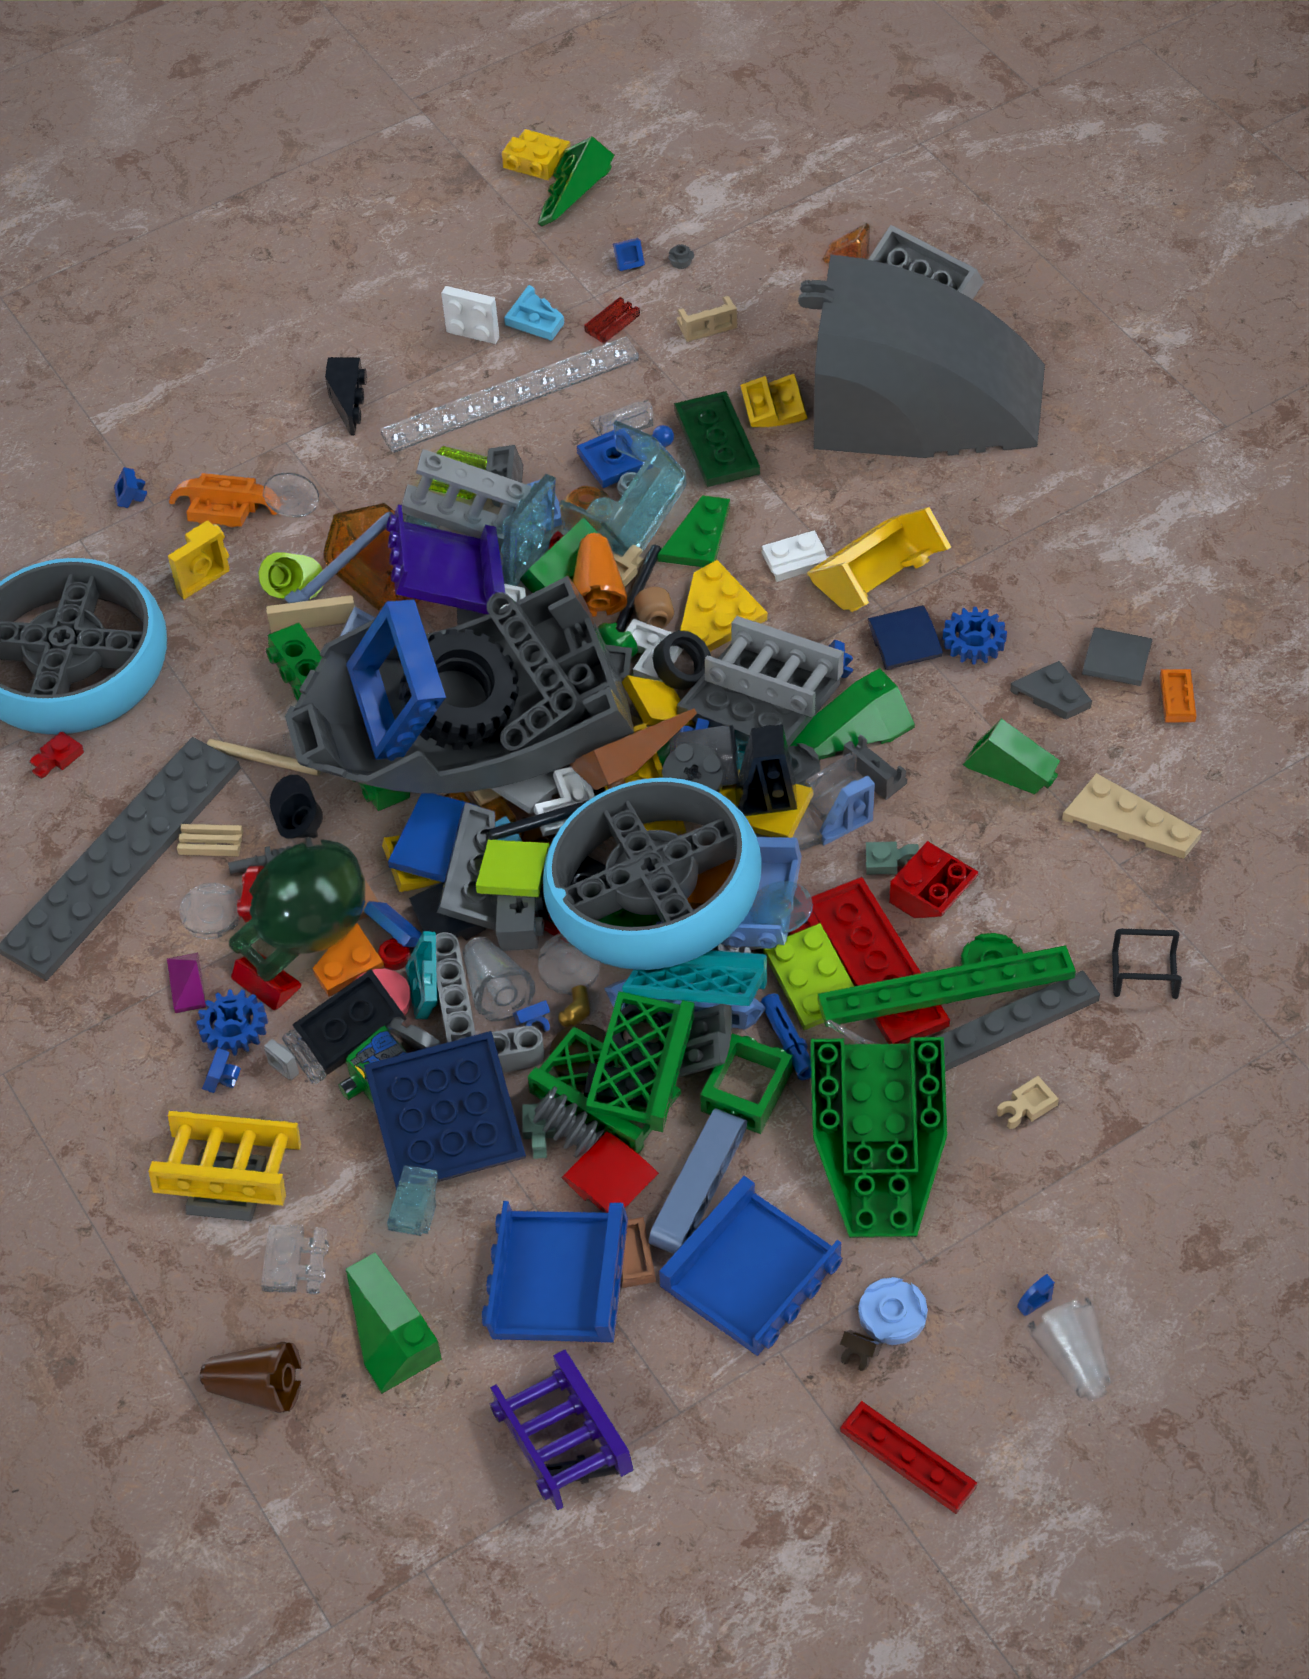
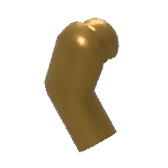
(578, 1009)

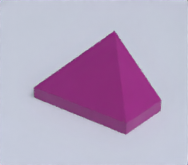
(186, 982)

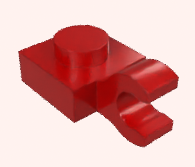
(57, 752)

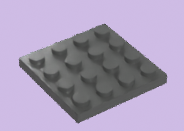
(745, 712)

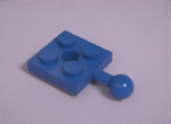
(607, 470)

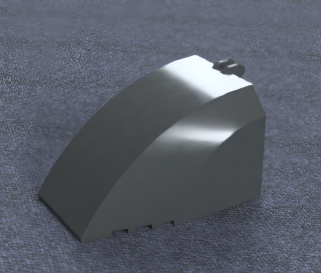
(916, 366)

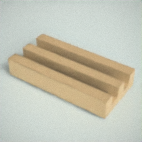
(210, 836)

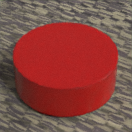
(394, 954)

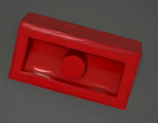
(272, 992)

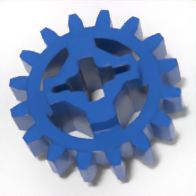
(974, 635)
(232, 1022)

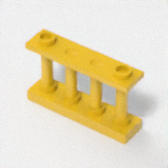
(225, 1183)

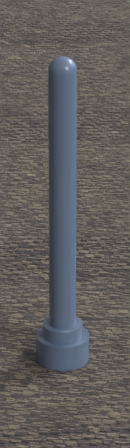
(336, 565)

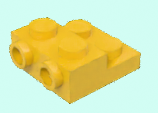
(534, 154)
(199, 560)

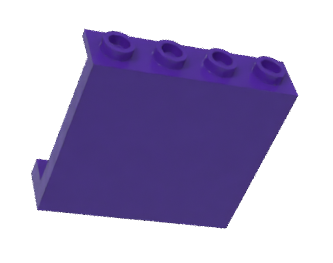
(444, 564)

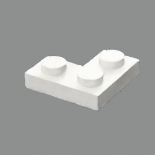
(647, 639)
(571, 790)

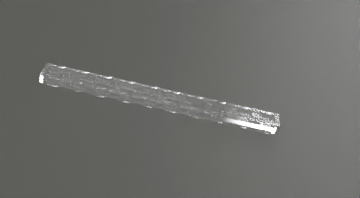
(509, 394)

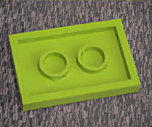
(806, 968)

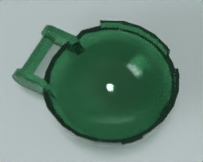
(302, 905)

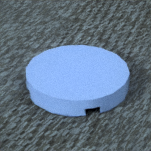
(892, 1311)

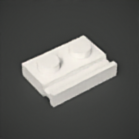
(794, 555)

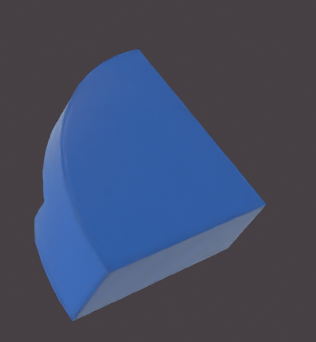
(1036, 1295)

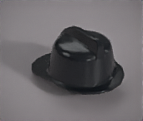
(295, 808)

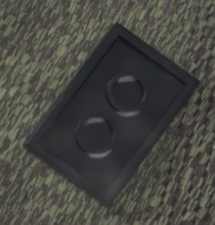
(347, 1020)

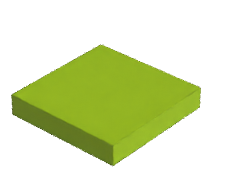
(512, 868)

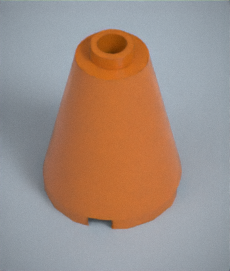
(598, 576)

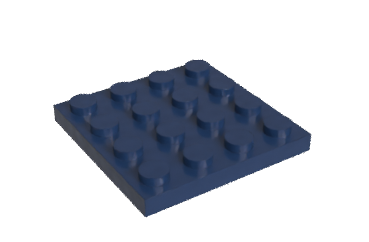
(445, 1108)

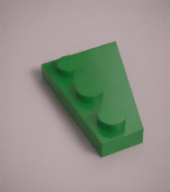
(699, 534)

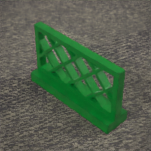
(669, 1065)
(541, 1082)

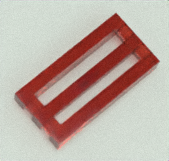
(608, 318)

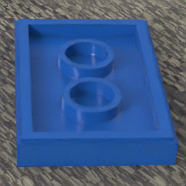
(428, 837)

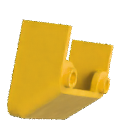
(878, 556)

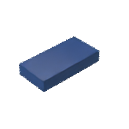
(393, 923)

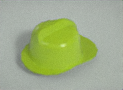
(287, 572)

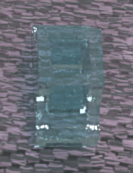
(414, 1201)

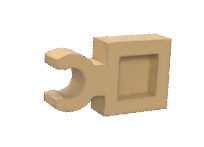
(1030, 1100)

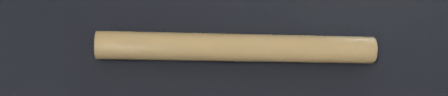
(261, 756)

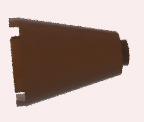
(256, 1376)

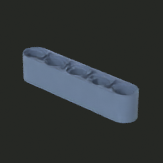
(698, 1181)

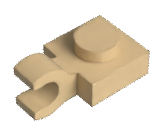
(629, 563)

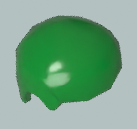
(613, 637)

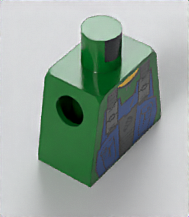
(375, 1048)

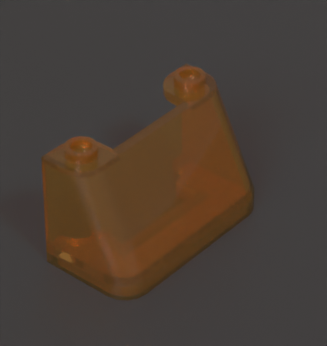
(370, 569)

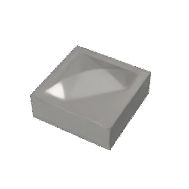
(281, 1059)

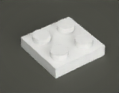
(470, 314)

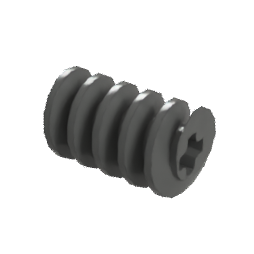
(566, 1122)

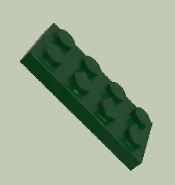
(717, 439)

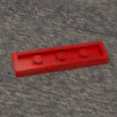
(908, 1457)

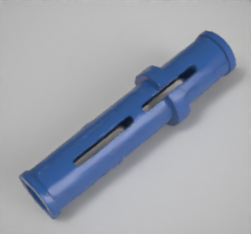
(788, 1035)

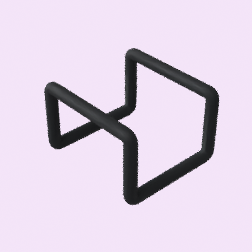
(1175, 979)

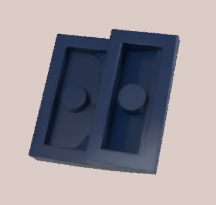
(905, 637)

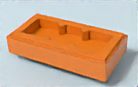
(1177, 695)

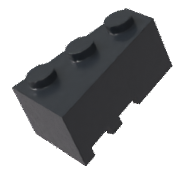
(766, 774)

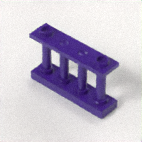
(579, 1402)

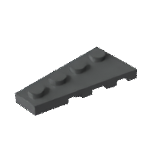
(459, 891)

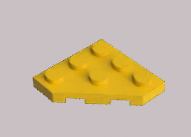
(715, 602)

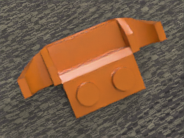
(220, 499)

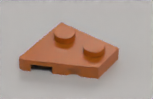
(346, 962)

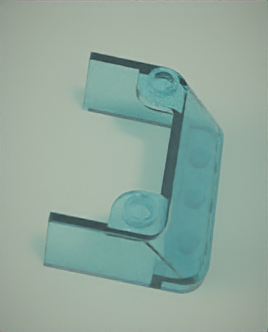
(645, 500)

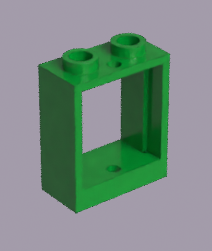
(755, 1114)

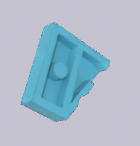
(534, 315)

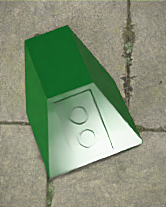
(879, 1129)

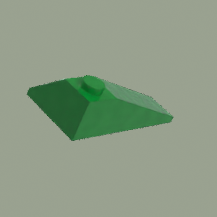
(575, 173)
(867, 708)
(389, 1326)

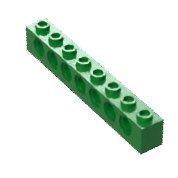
(295, 657)

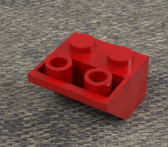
(930, 882)

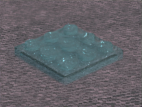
(528, 530)

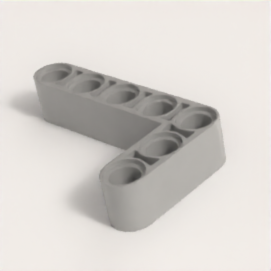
(454, 991)

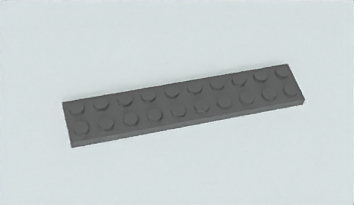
(118, 859)

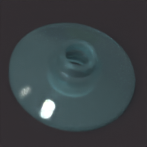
(790, 912)

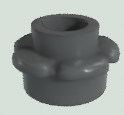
(681, 256)

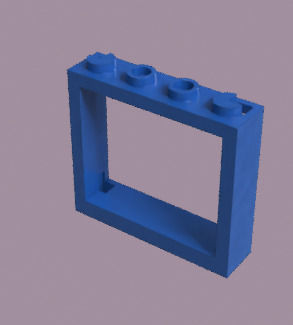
(399, 626)

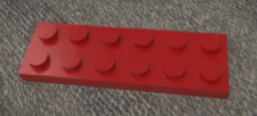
(873, 954)

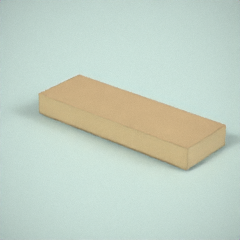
(310, 613)

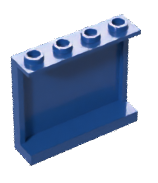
(749, 1268)
(556, 1275)

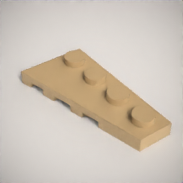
(1131, 817)

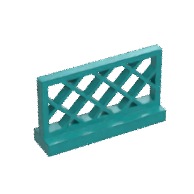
(709, 972)

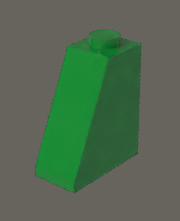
(1012, 759)

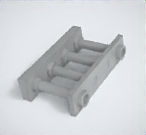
(455, 514)
(780, 646)

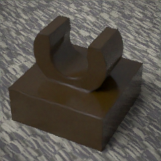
(861, 1345)

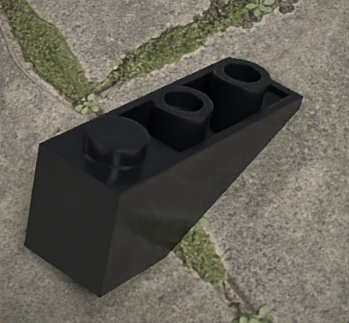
(344, 387)

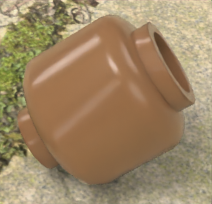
(654, 606)

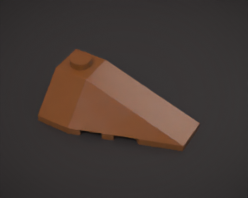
(625, 756)

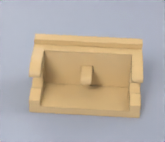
(708, 321)

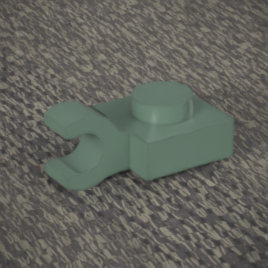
(885, 857)
(535, 1131)

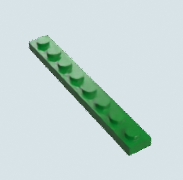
(946, 985)

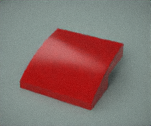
(609, 1173)

